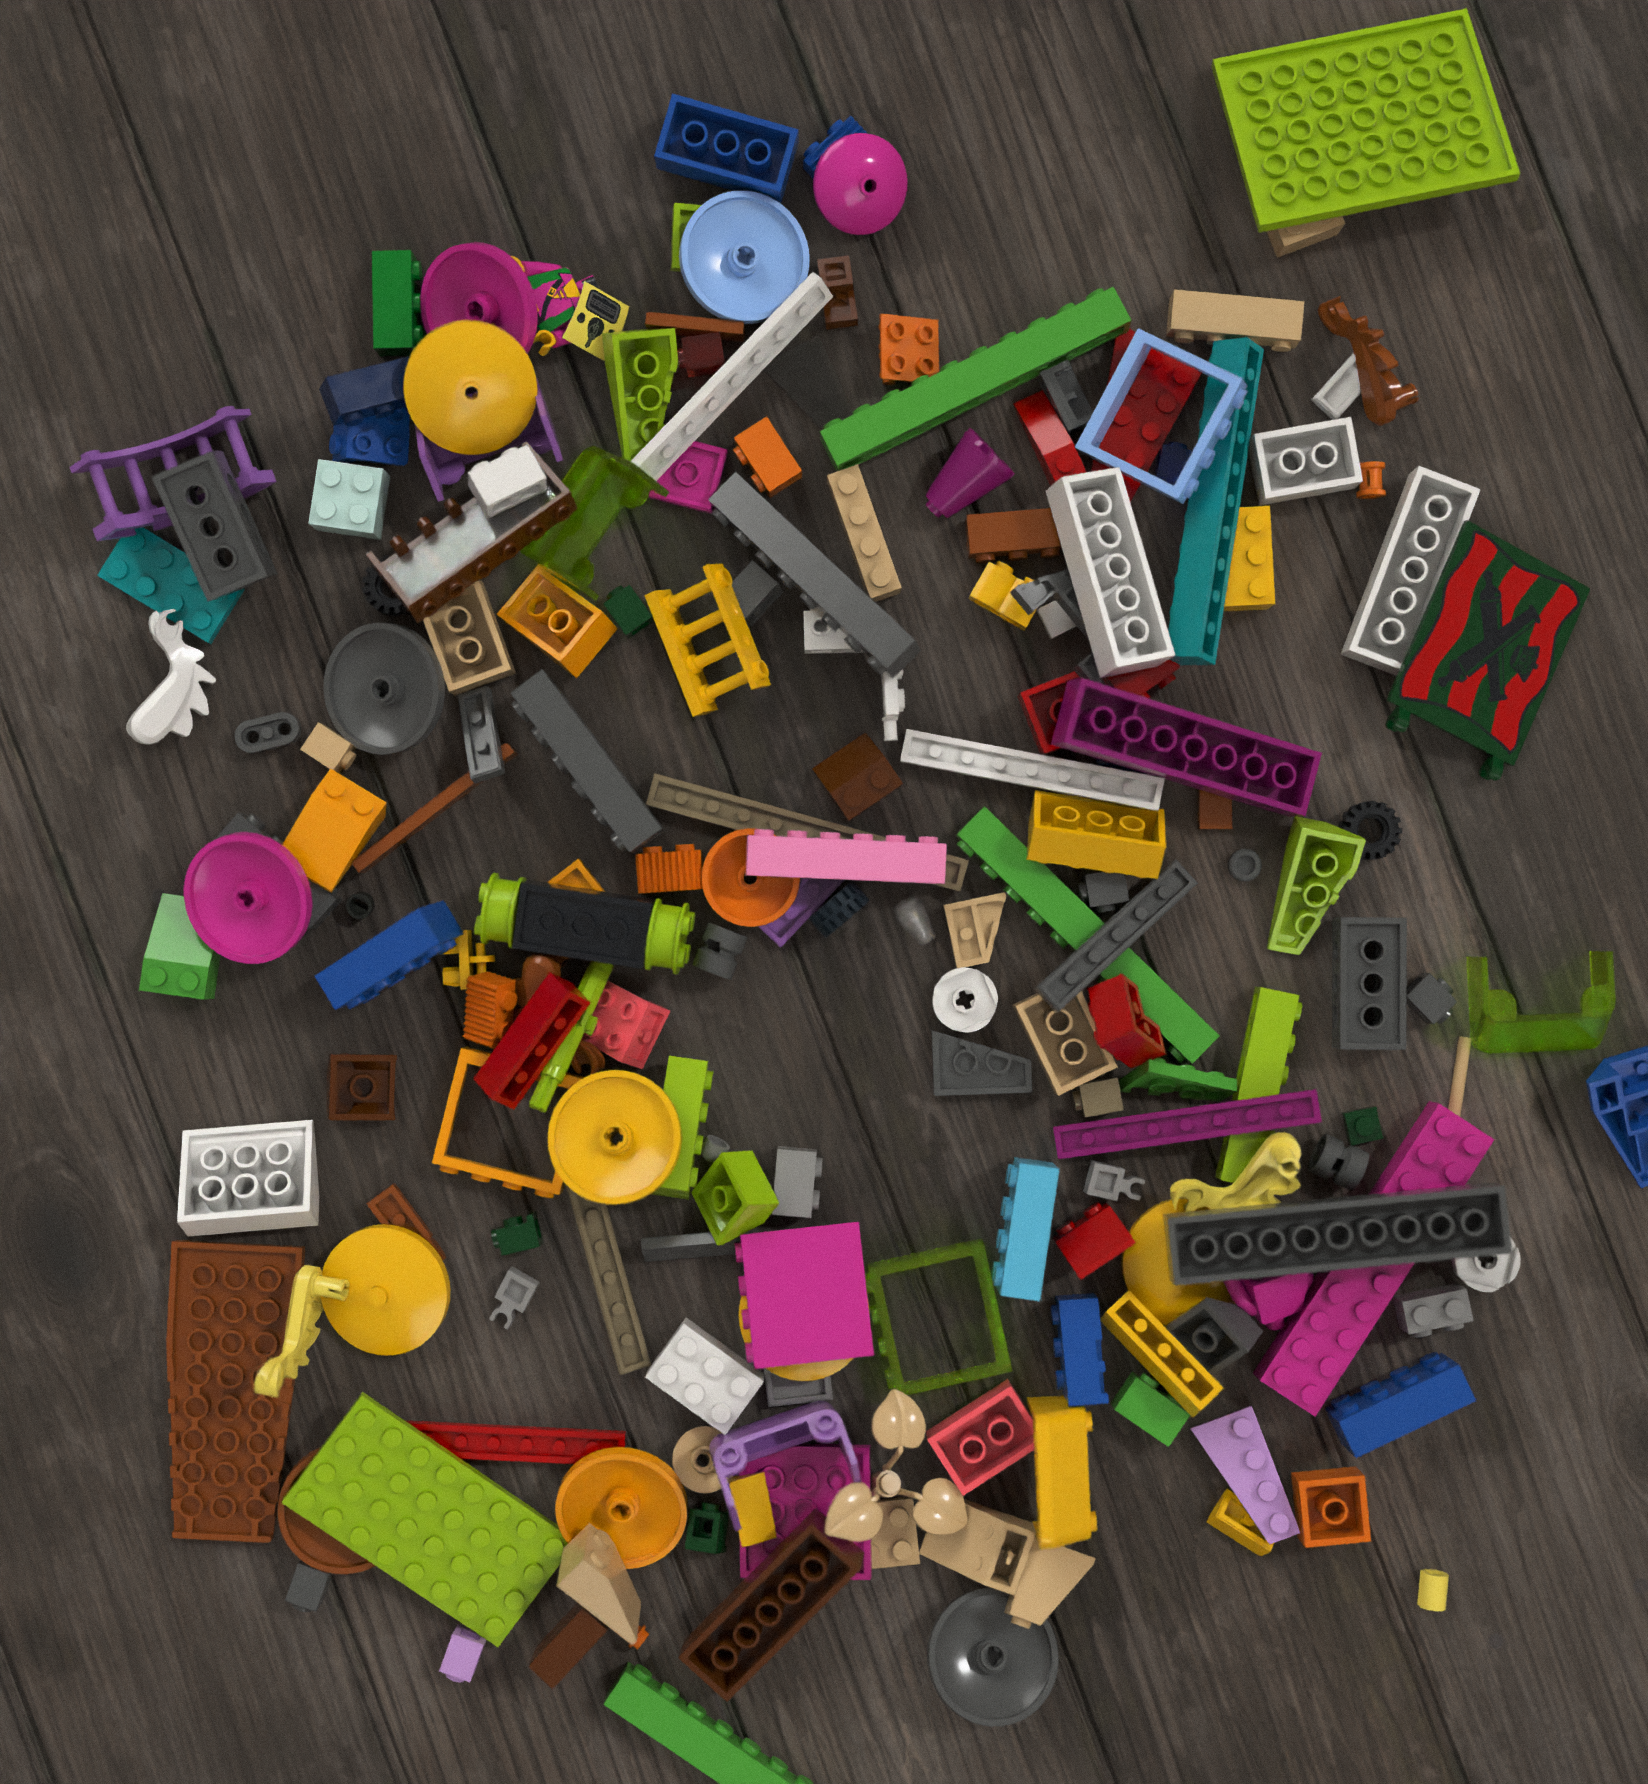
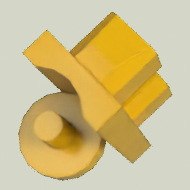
(457, 975)

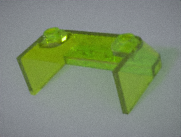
(600, 488)
(1500, 1030)

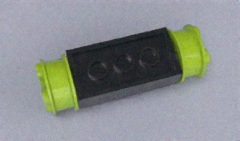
(584, 923)

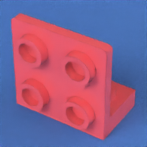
(626, 1025)

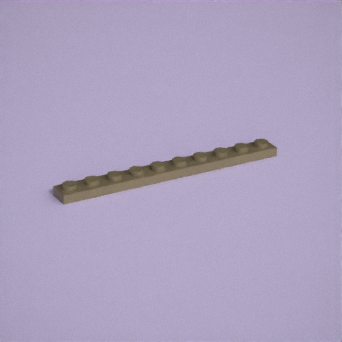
(744, 813)

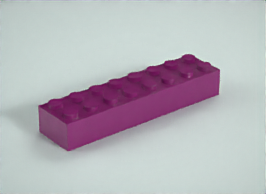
(1186, 748)

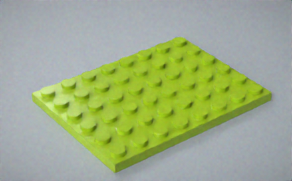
(1364, 120)

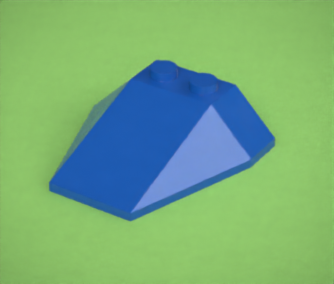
(1621, 1106)

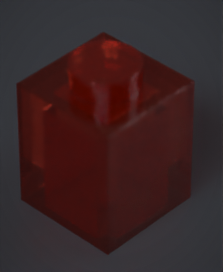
(701, 354)

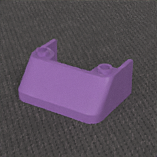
(448, 467)
(774, 1434)

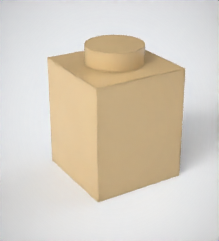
(329, 748)

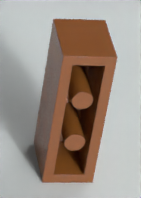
(1012, 535)

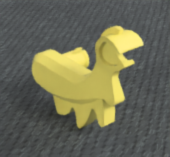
(1266, 1175)
(300, 1328)

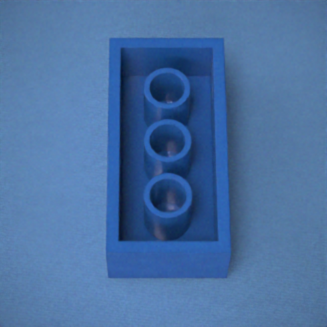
(726, 148)
(390, 956)
(1399, 1403)

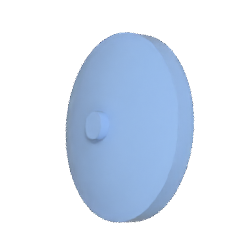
(743, 256)

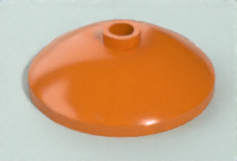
(735, 899)

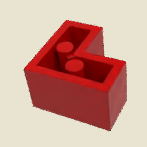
(1122, 1023)

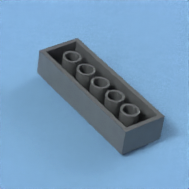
(588, 763)

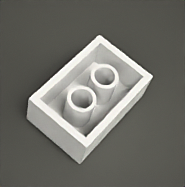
(1305, 461)
(705, 1376)

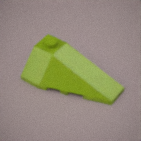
(640, 381)
(1313, 872)

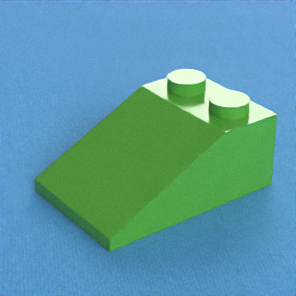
(176, 956)

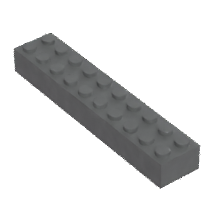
(1337, 1233)

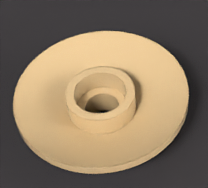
(685, 1460)

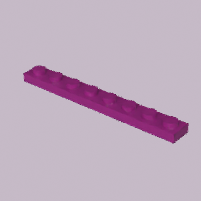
(1187, 1124)

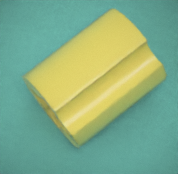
(1433, 1590)

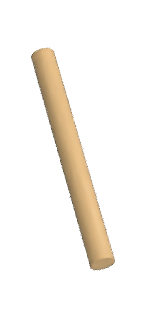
(1459, 1075)

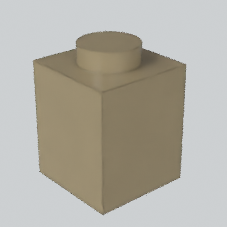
(1098, 1097)

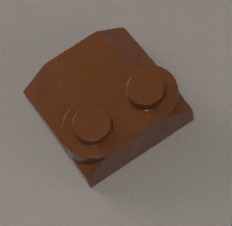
(361, 1086)

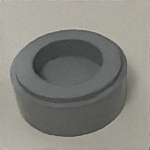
(1244, 865)

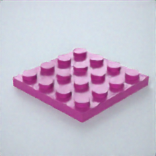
(797, 1484)

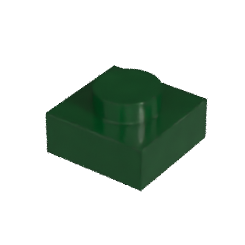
(1362, 1125)

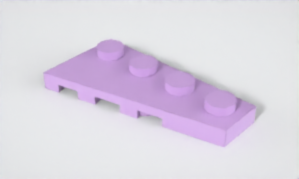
(1244, 1461)

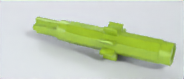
(591, 987)

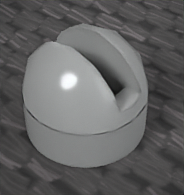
(713, 1147)

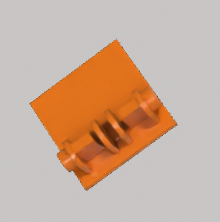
(907, 348)

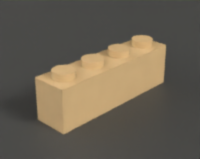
(1234, 316)
(863, 533)

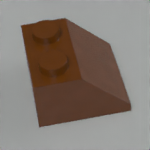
(857, 776)

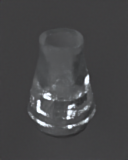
(914, 919)

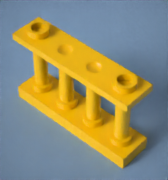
(678, 637)

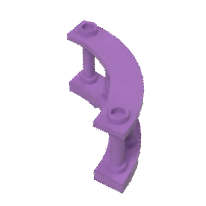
(119, 525)

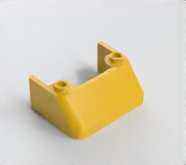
(1061, 1472)

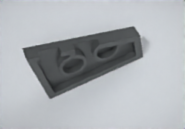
(975, 1069)

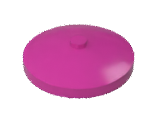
(479, 285)
(247, 897)

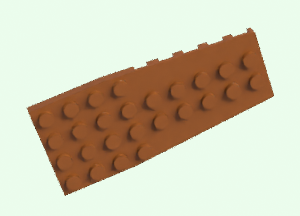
(226, 1439)

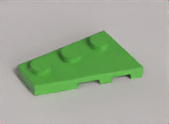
(1165, 1078)

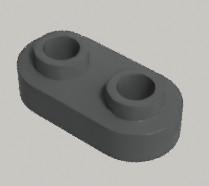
(269, 732)

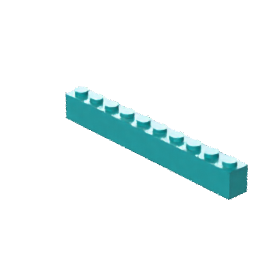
(1213, 513)

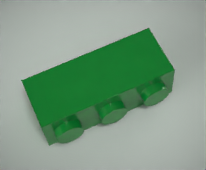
(395, 302)

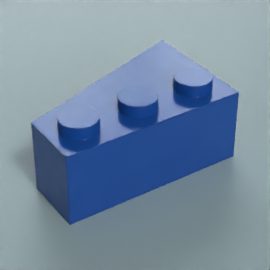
(1079, 1349)

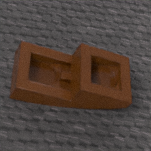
(838, 278)

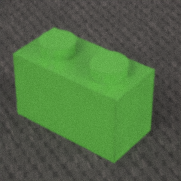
(1150, 1407)

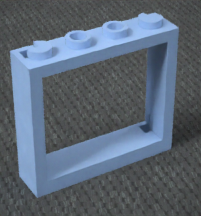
(1116, 392)

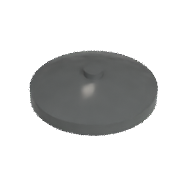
(384, 688)
(988, 1665)

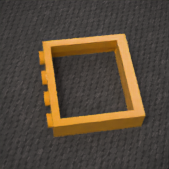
(480, 1171)

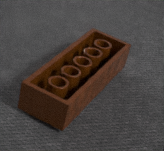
(770, 1606)

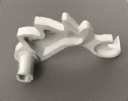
(170, 703)

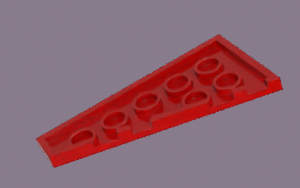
(1147, 409)

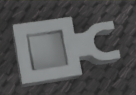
(1107, 1181)
(514, 1294)

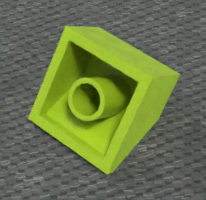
(734, 1196)

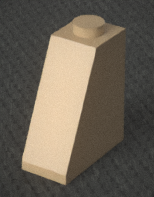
(1045, 1583)

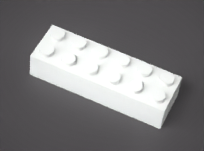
(1408, 567)
(1109, 572)

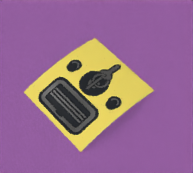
(595, 315)

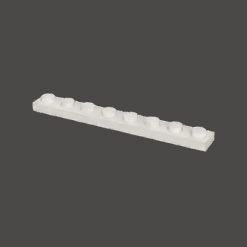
(733, 377)
(1032, 770)

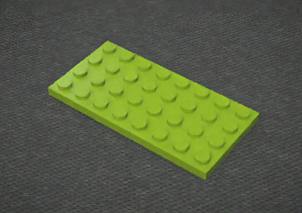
(428, 1519)

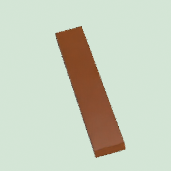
(422, 817)

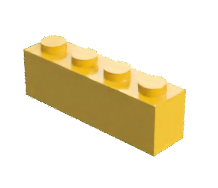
(1161, 1353)

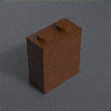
(566, 1645)

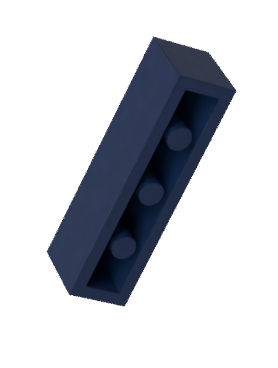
(365, 392)

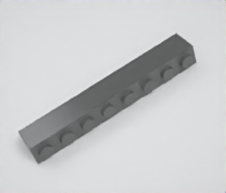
(814, 575)

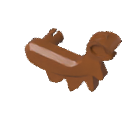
(1378, 385)
(533, 973)

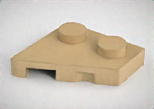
(973, 928)

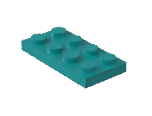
(165, 581)

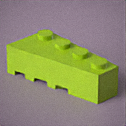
(685, 1086)

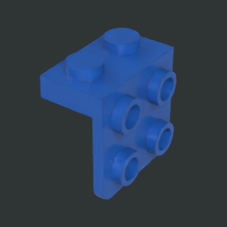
(373, 440)

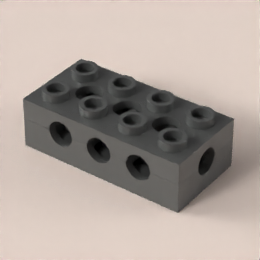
(193, 525)
(1389, 992)

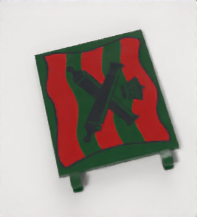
(1487, 646)

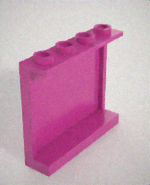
(804, 1295)

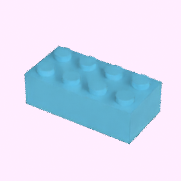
(1026, 1228)

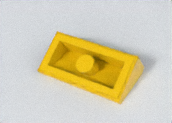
(753, 1508)
(1235, 1522)

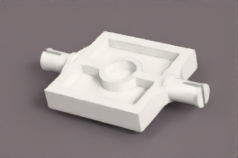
(892, 704)

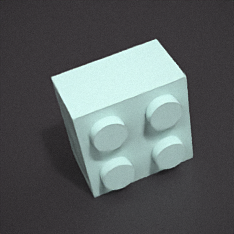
(349, 499)

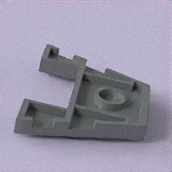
(1060, 587)

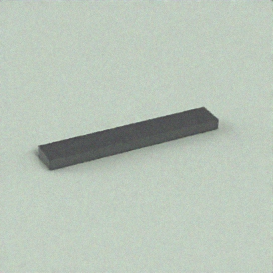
(1115, 936)

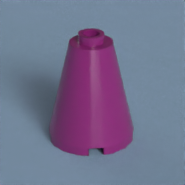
(966, 476)

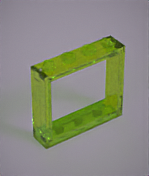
(880, 1316)

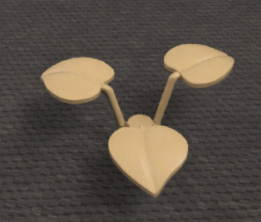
(854, 1511)

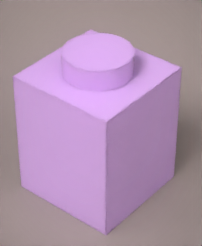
(462, 1654)

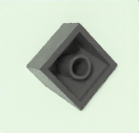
(1215, 1333)

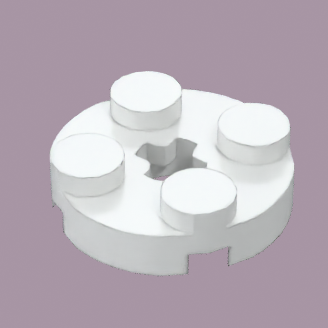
(982, 1006)
(1493, 1275)

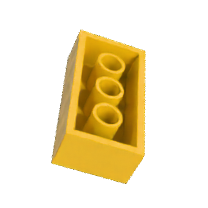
(1096, 835)

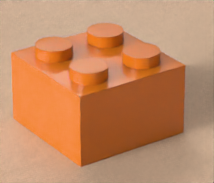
(1331, 1506)

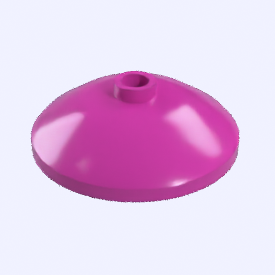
(841, 181)

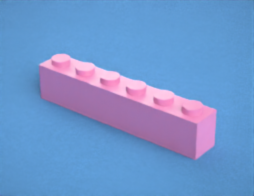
(845, 858)

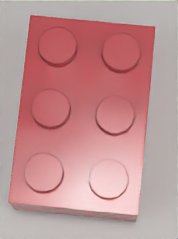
(983, 1437)

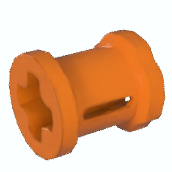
(1372, 480)

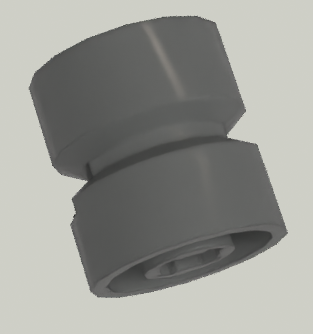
(719, 951)
(1348, 1167)

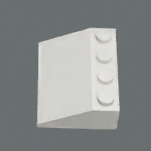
(248, 1178)

